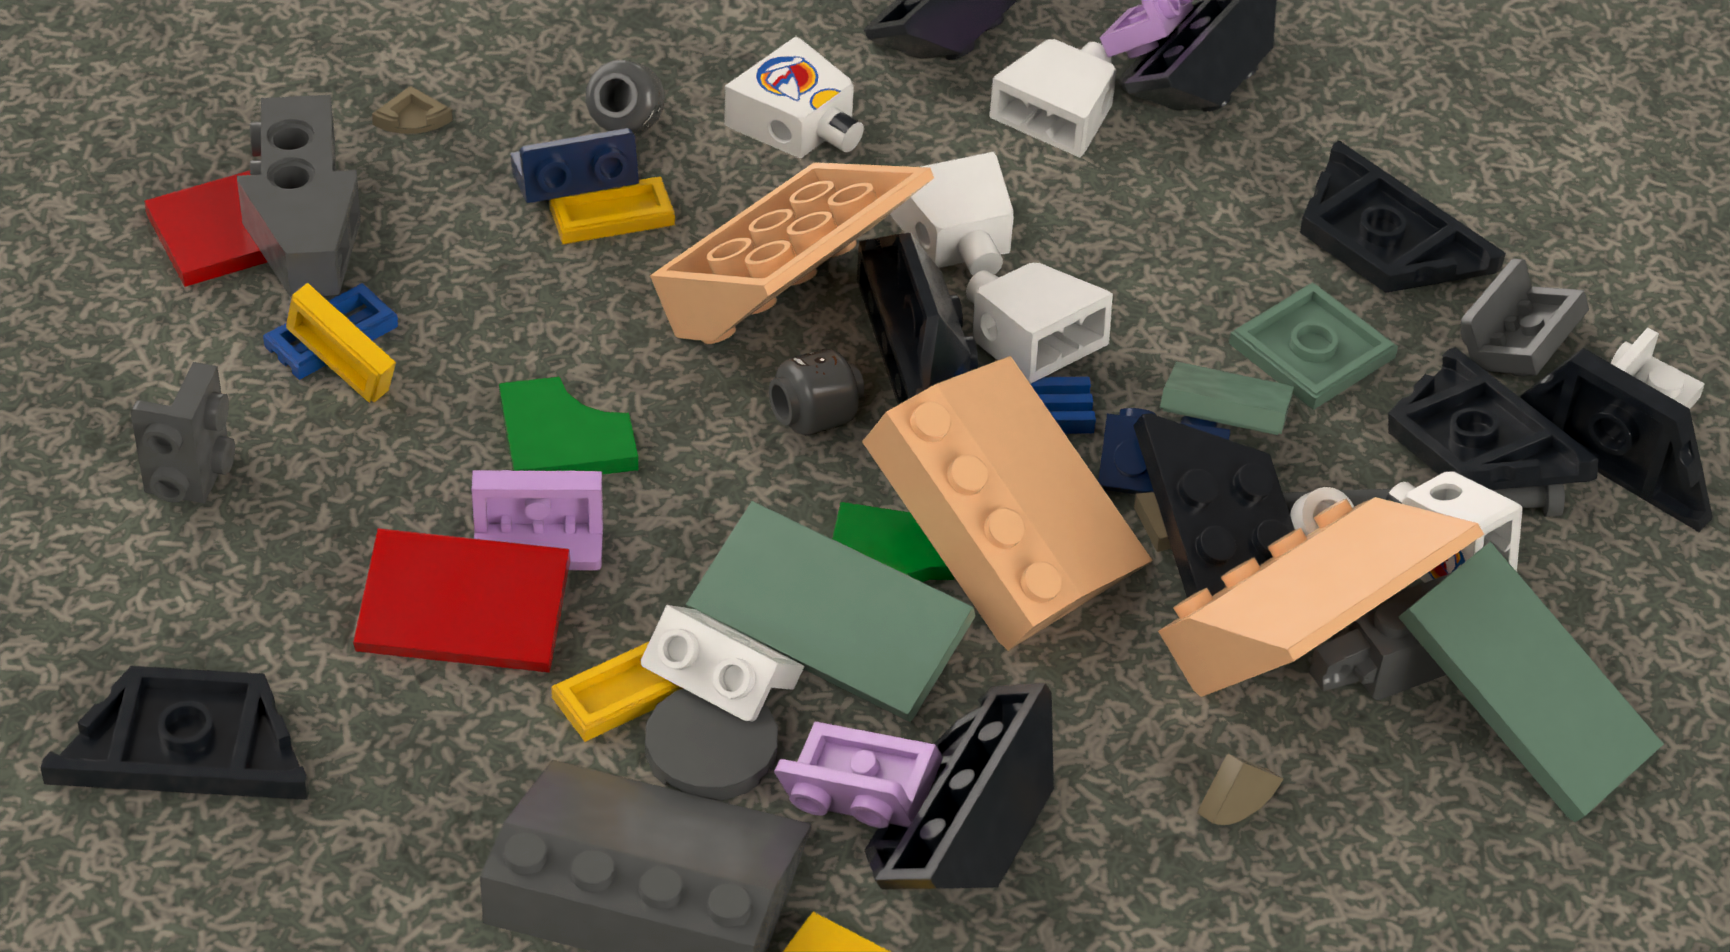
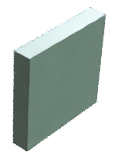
(1313, 345)
(1227, 398)

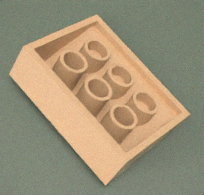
(778, 244)
(1004, 499)
(1308, 589)

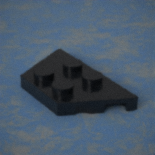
(1390, 229)
(1632, 429)
(1485, 431)
(1214, 500)
(184, 737)

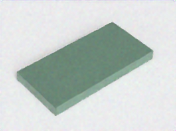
(833, 610)
(1531, 682)

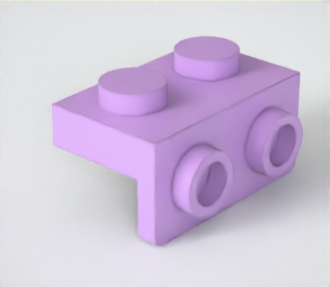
(1143, 25)
(542, 510)
(860, 775)

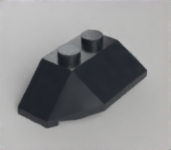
(936, 26)
(1205, 55)
(912, 315)
(982, 798)

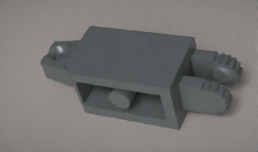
(1378, 650)

